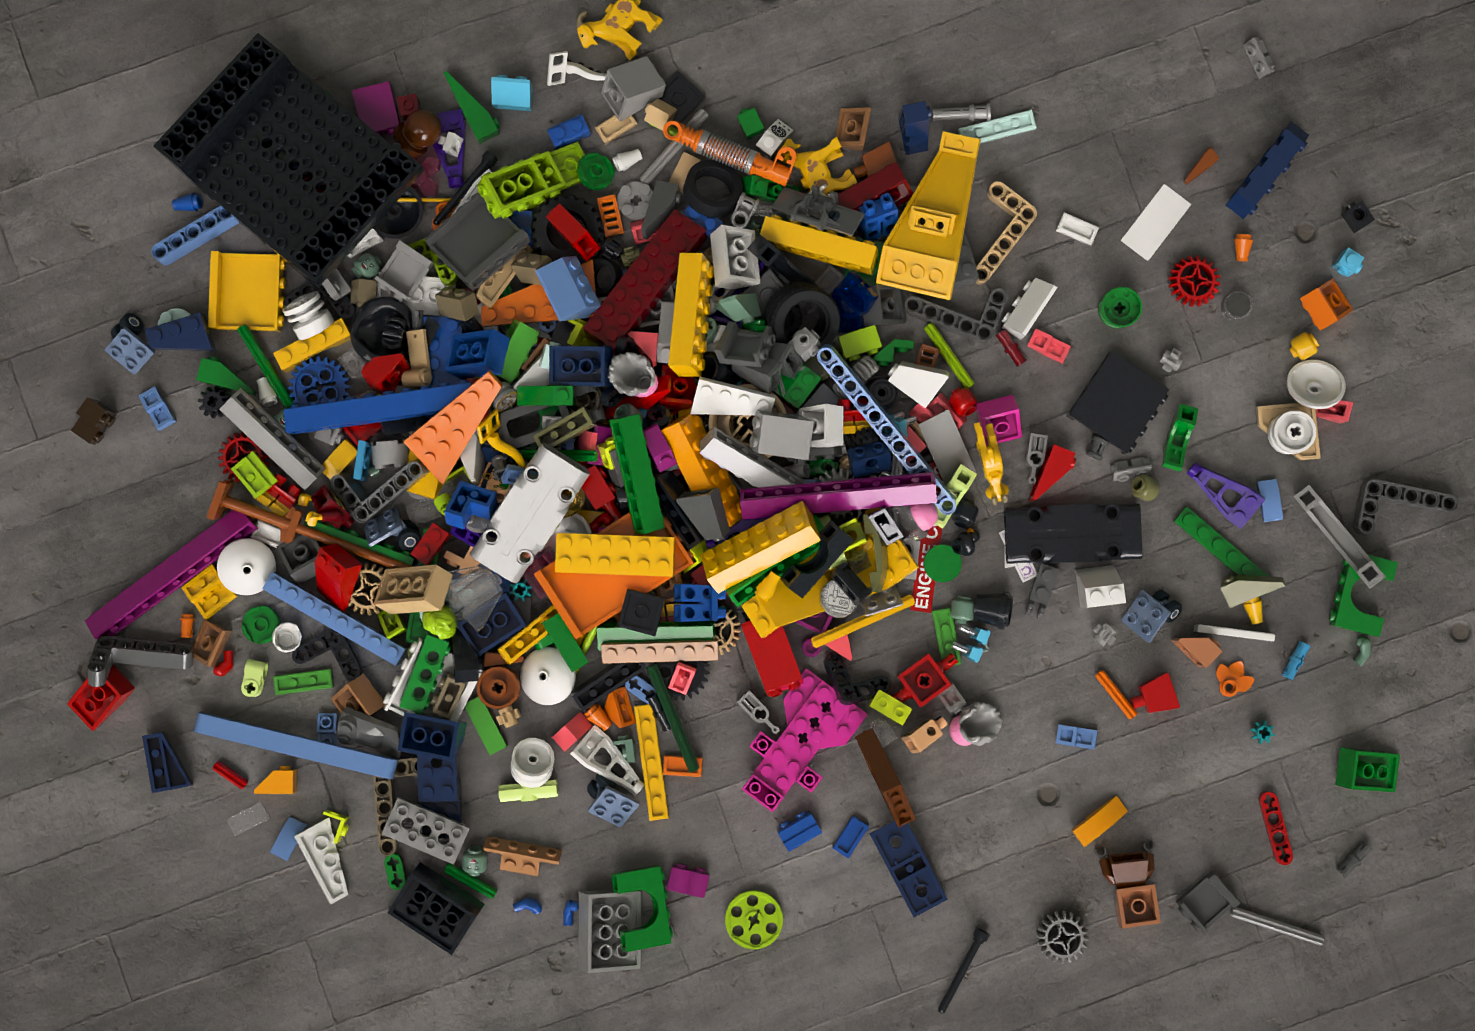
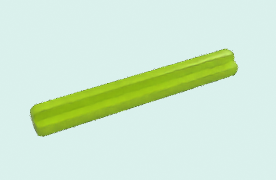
(949, 356)

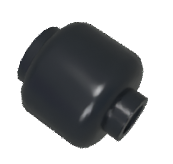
(965, 513)

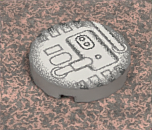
(836, 601)

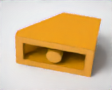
(279, 782)

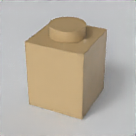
(659, 113)

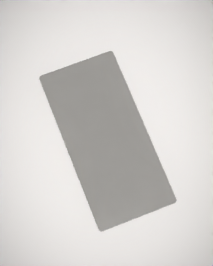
(945, 445)

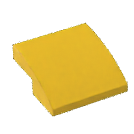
(208, 592)

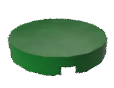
(595, 171)
(942, 563)
(260, 623)

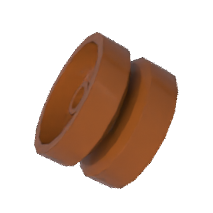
(487, 687)

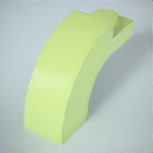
(958, 486)

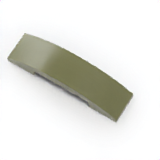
(881, 556)

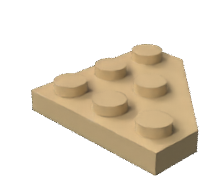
(1266, 414)

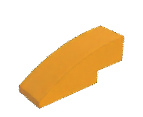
(1099, 821)

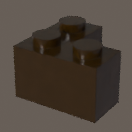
(93, 420)

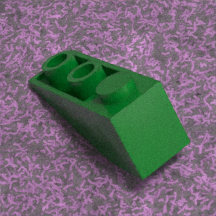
(764, 189)

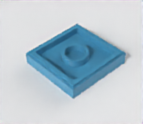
(362, 461)

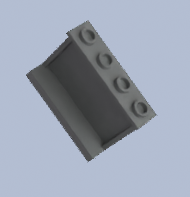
(475, 242)

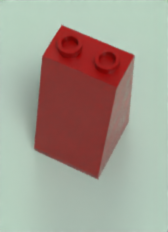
(773, 660)

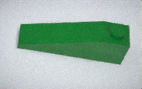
(477, 116)

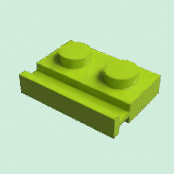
(254, 474)

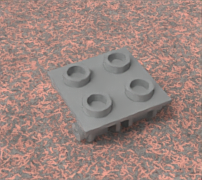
(881, 601)

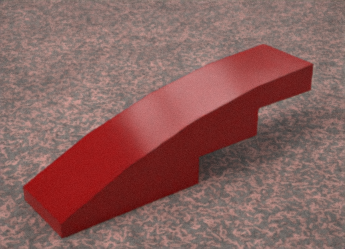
(663, 389)

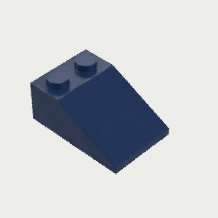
(580, 365)

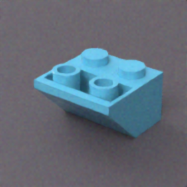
(512, 93)

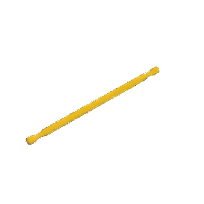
(424, 199)

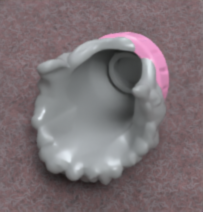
(632, 375)
(976, 725)

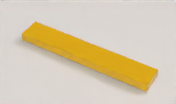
(651, 762)

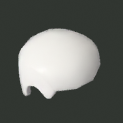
(286, 637)

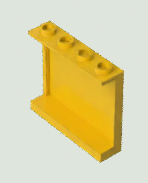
(246, 291)

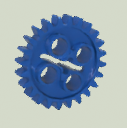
(315, 370)

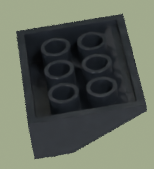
(435, 908)

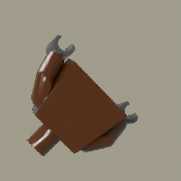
(1129, 868)

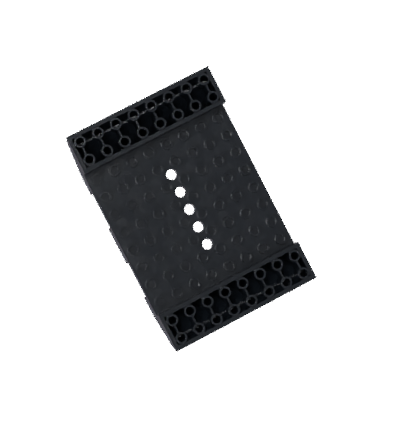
(268, 99)

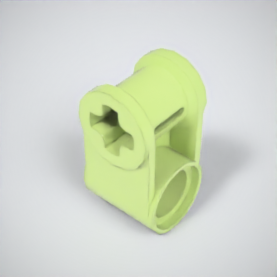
(255, 675)

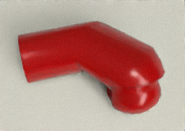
(604, 518)
(226, 666)

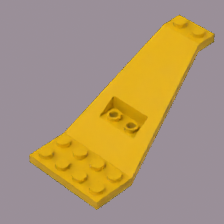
(924, 255)
(788, 607)

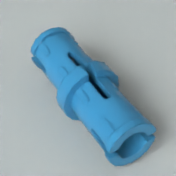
(1296, 660)

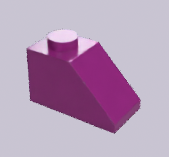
(658, 448)

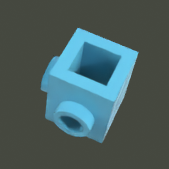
(1348, 262)

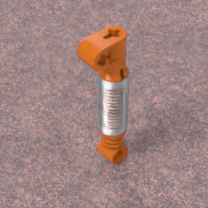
(734, 154)

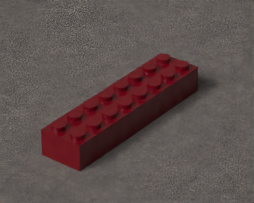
(645, 281)

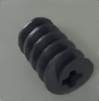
(660, 415)

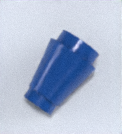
(189, 202)

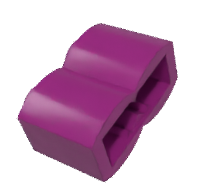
(688, 880)

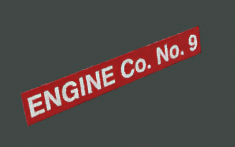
(923, 585)

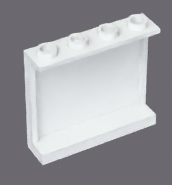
(392, 699)

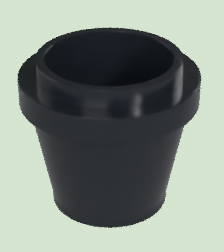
(716, 370)
(891, 395)
(994, 609)

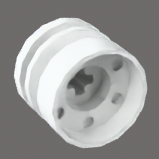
(307, 312)

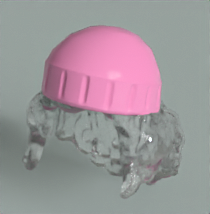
(917, 519)

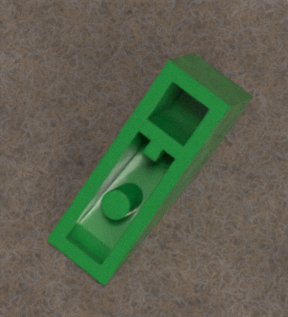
(218, 374)
(546, 395)

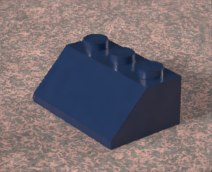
(431, 736)

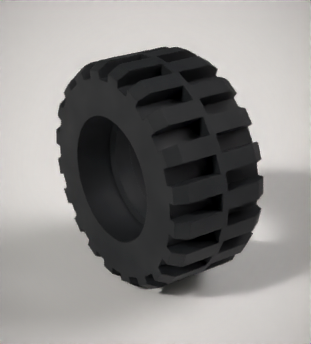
(576, 207)

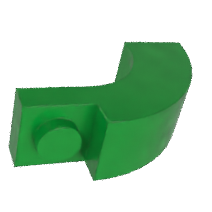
(1178, 437)

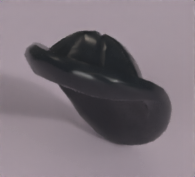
(369, 325)

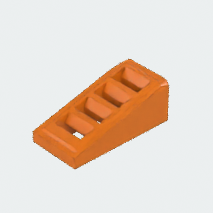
(606, 199)

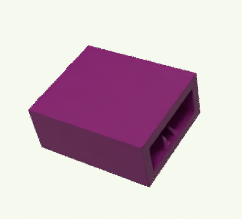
(377, 107)

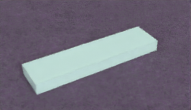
(1001, 127)

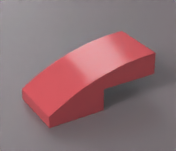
(1049, 346)
(587, 441)

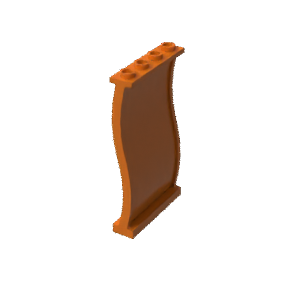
(592, 599)

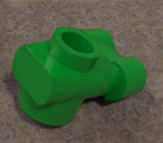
(756, 326)
(819, 467)

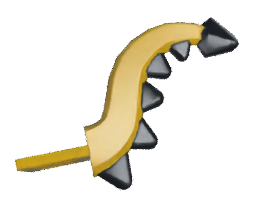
(496, 443)

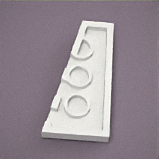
(728, 399)
(323, 859)

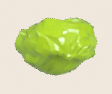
(440, 622)

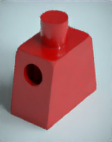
(1156, 694)

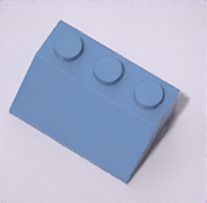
(568, 289)

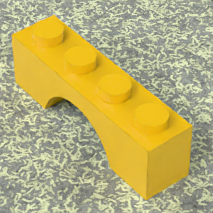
(302, 350)

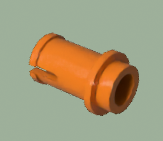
(186, 625)

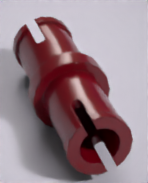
(1011, 347)

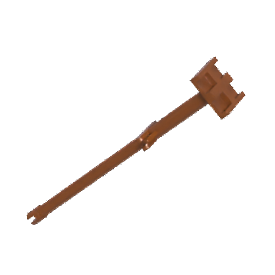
(289, 524)

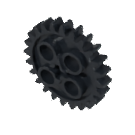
(696, 681)

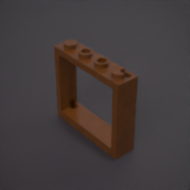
(885, 777)

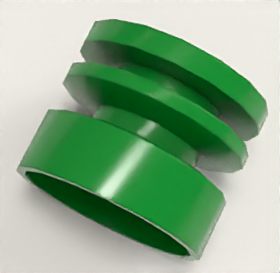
(1125, 298)

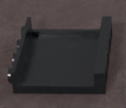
(1119, 402)

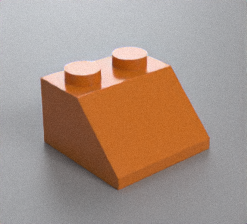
(1326, 304)

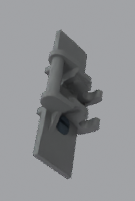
(827, 209)

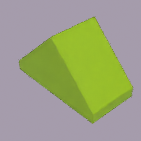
(392, 624)

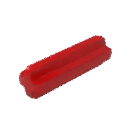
(230, 775)

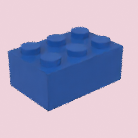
(477, 353)

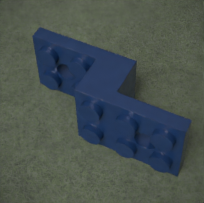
(439, 789)
(908, 867)

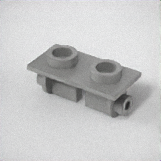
(1255, 50)
(1123, 472)

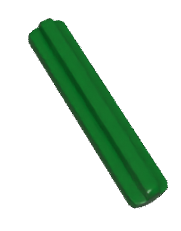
(470, 881)

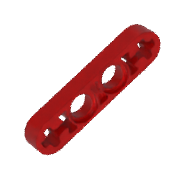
(1279, 826)

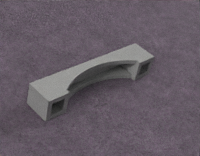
(1339, 536)

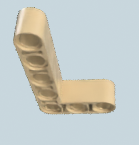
(1007, 235)

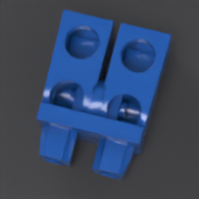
(877, 217)
(705, 604)

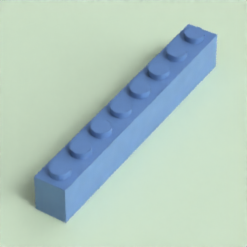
(334, 618)

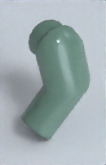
(1365, 651)

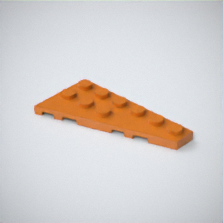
(527, 305)
(447, 433)

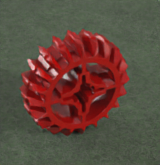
(1195, 273)
(227, 462)

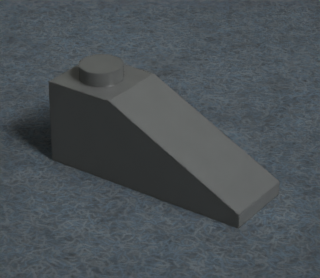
(662, 203)

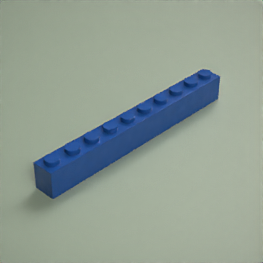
(371, 408)

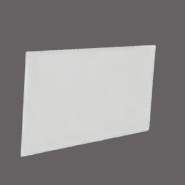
(1155, 222)

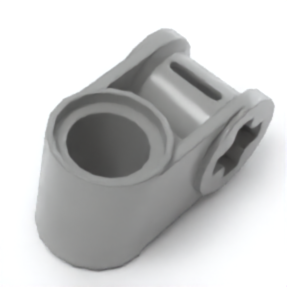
(746, 209)

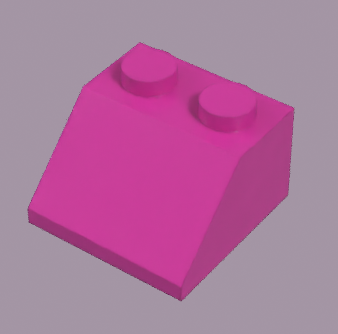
(1003, 415)

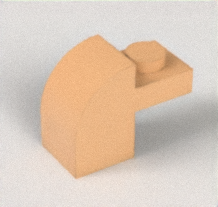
(455, 560)

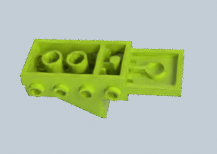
(530, 181)

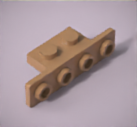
(521, 856)

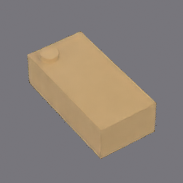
(413, 589)

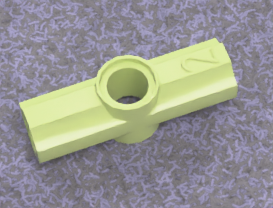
(515, 792)

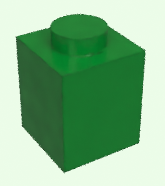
(750, 123)

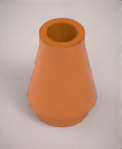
(1243, 246)
(598, 717)

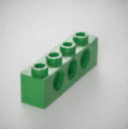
(409, 699)

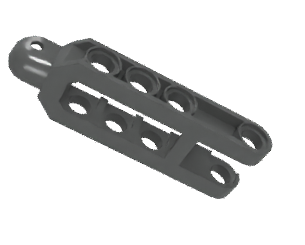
(523, 411)

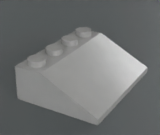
(600, 920)

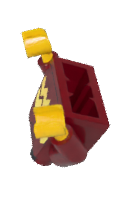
(328, 508)

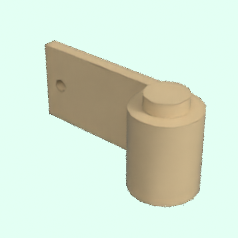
(420, 370)

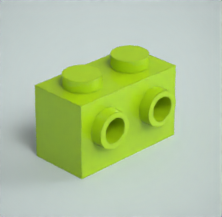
(860, 343)

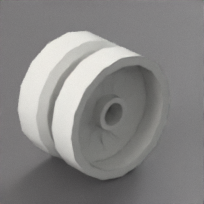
(1303, 432)
(532, 762)

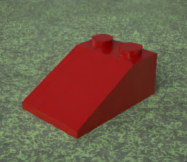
(1055, 465)
(336, 574)
(98, 703)

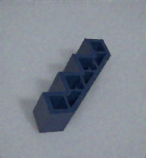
(1270, 166)

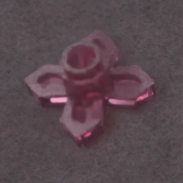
(424, 182)

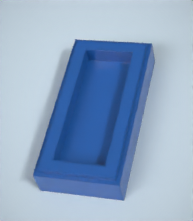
(850, 836)

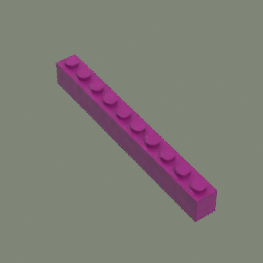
(840, 495)
(169, 575)

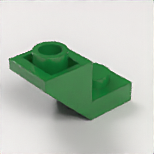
(885, 356)

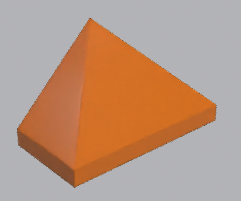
(619, 708)

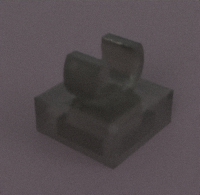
(858, 560)

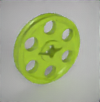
(756, 928)

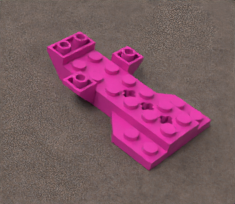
(787, 758)

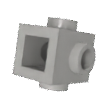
(805, 343)

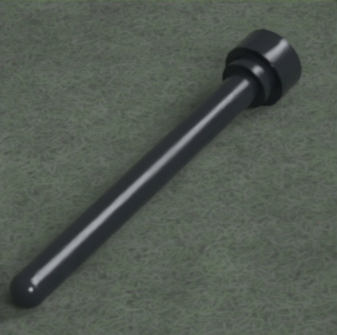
(488, 160)
(979, 938)

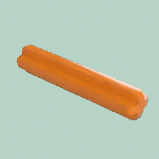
(1116, 694)

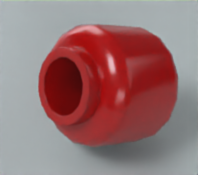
(963, 401)

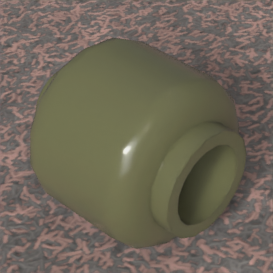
(1145, 487)

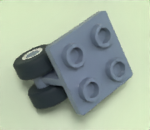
(127, 346)
(391, 524)
(1150, 612)
(610, 803)

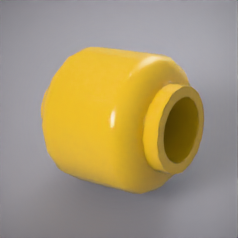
(1303, 346)

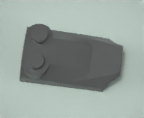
(367, 731)

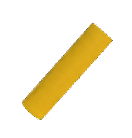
(526, 637)

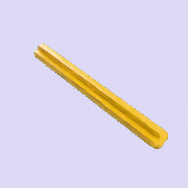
(858, 623)

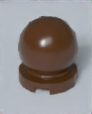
(418, 132)

